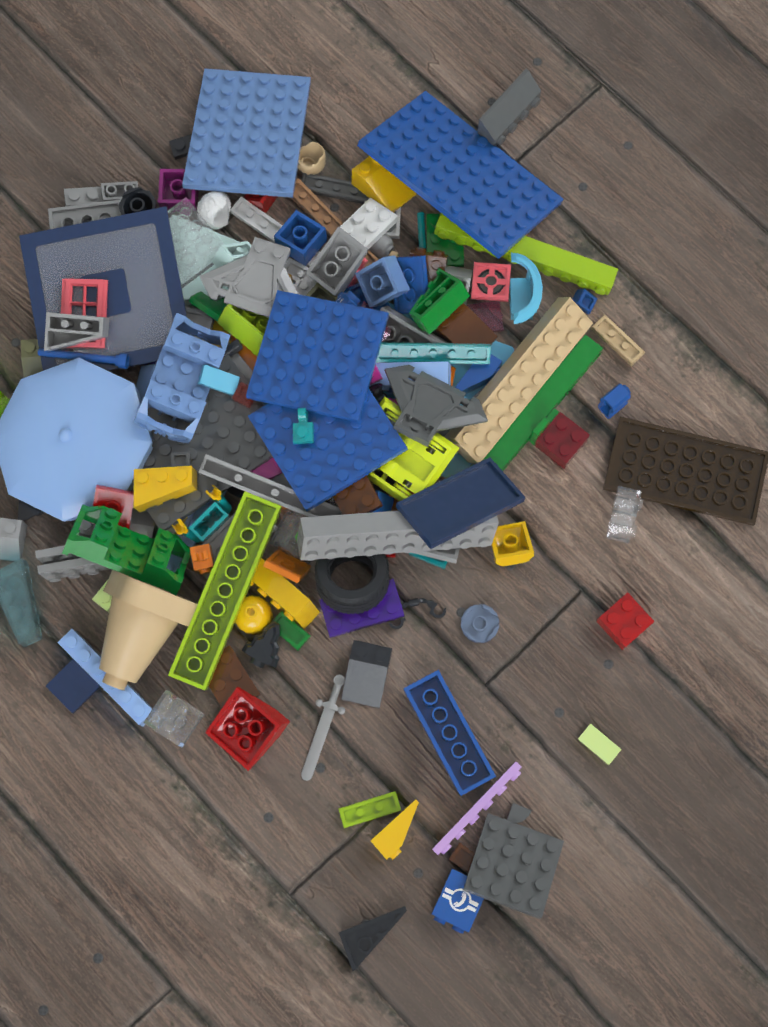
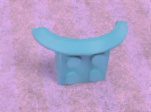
(526, 292)

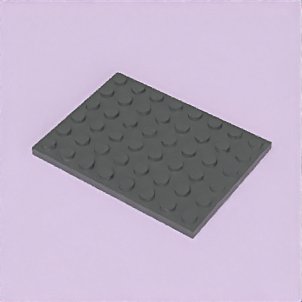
(222, 433)

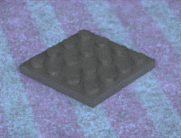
(513, 866)

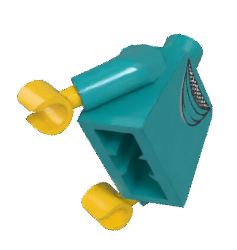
(209, 521)

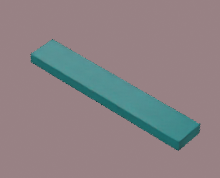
(434, 352)

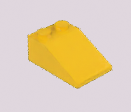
(380, 184)
(394, 834)

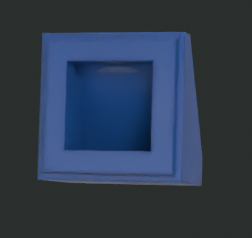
(584, 300)

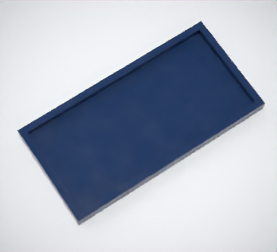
(460, 502)

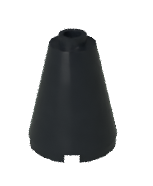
(136, 200)

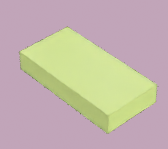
(599, 744)

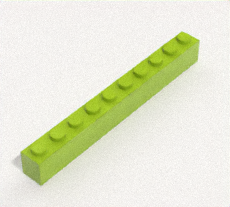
(546, 257)

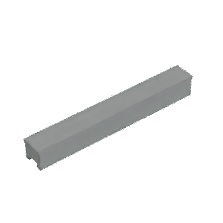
(261, 487)

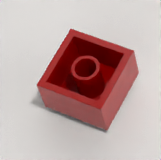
(625, 621)

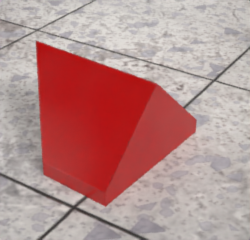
(261, 201)

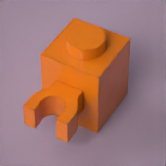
(202, 558)

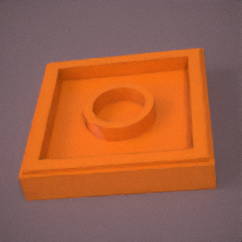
(287, 566)

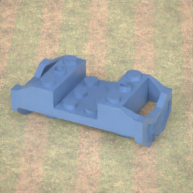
(175, 378)

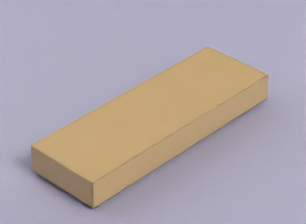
(618, 340)

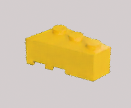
(162, 484)

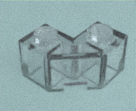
(624, 513)

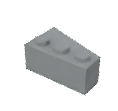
(71, 330)

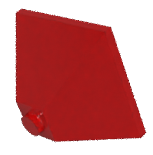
(246, 727)

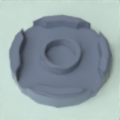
(480, 623)

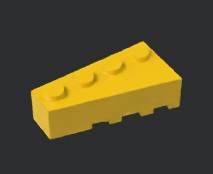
(284, 596)

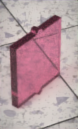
(490, 314)

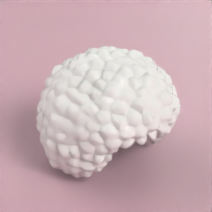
(215, 209)

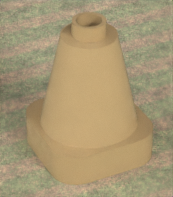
(138, 627)

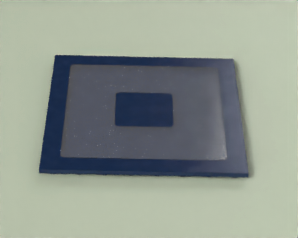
(141, 273)

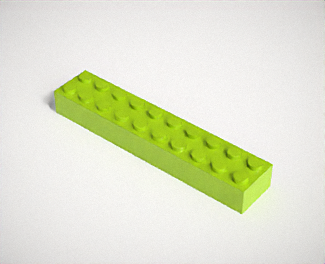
(225, 591)

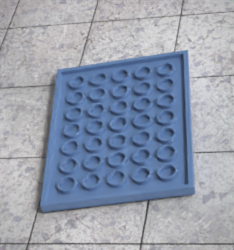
(247, 133)

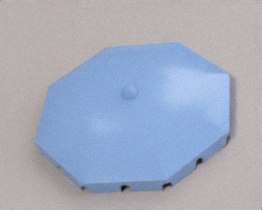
(69, 435)

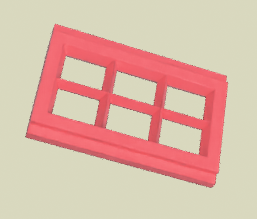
(101, 304)

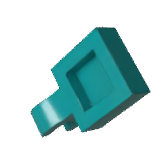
(303, 431)

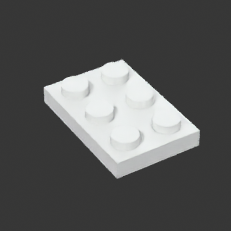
(369, 223)

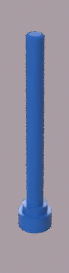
(121, 360)

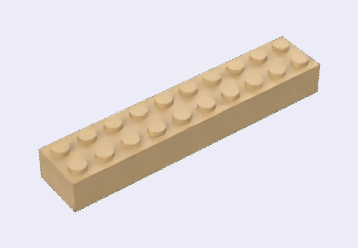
(522, 377)

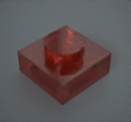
(240, 395)

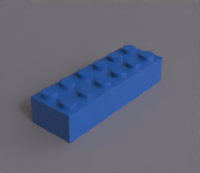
(449, 733)

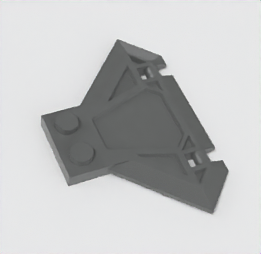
(430, 405)

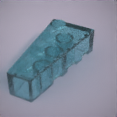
(19, 602)

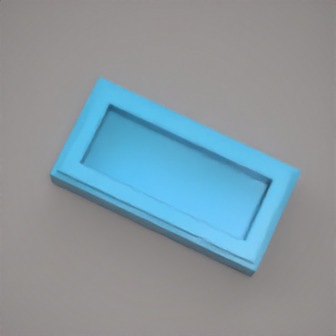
(218, 380)

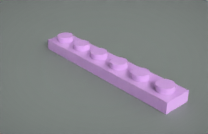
(472, 815)

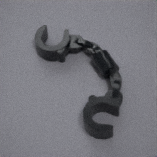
(415, 602)

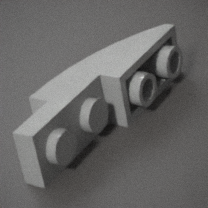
(106, 192)

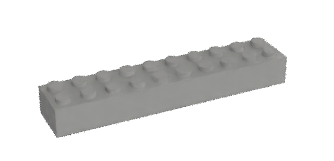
(376, 534)

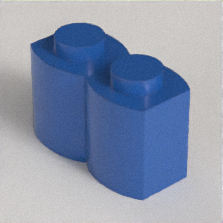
(614, 400)

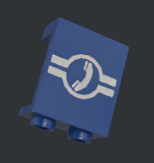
(456, 905)

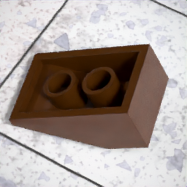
(465, 328)

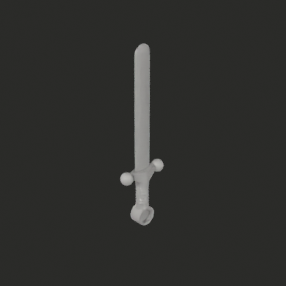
(322, 728)

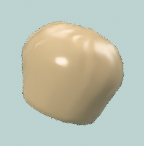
(312, 158)

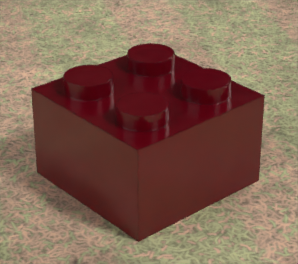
(562, 440)

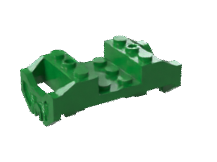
(128, 550)

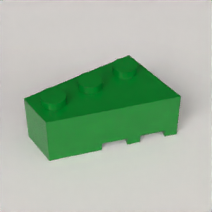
(439, 301)

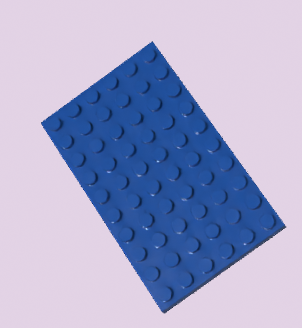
(461, 173)

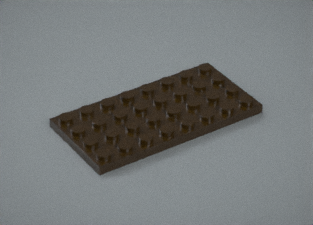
(687, 470)

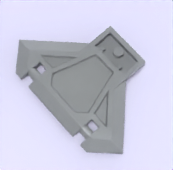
(252, 278)

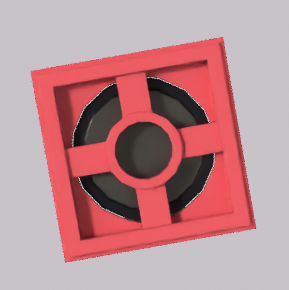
(490, 283)

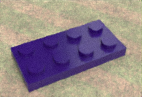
(342, 623)

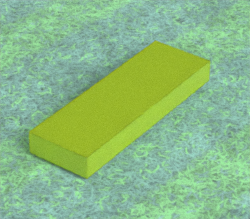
(369, 809)

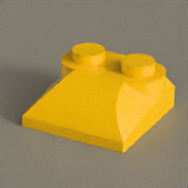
(512, 544)

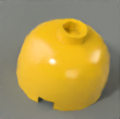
(254, 615)

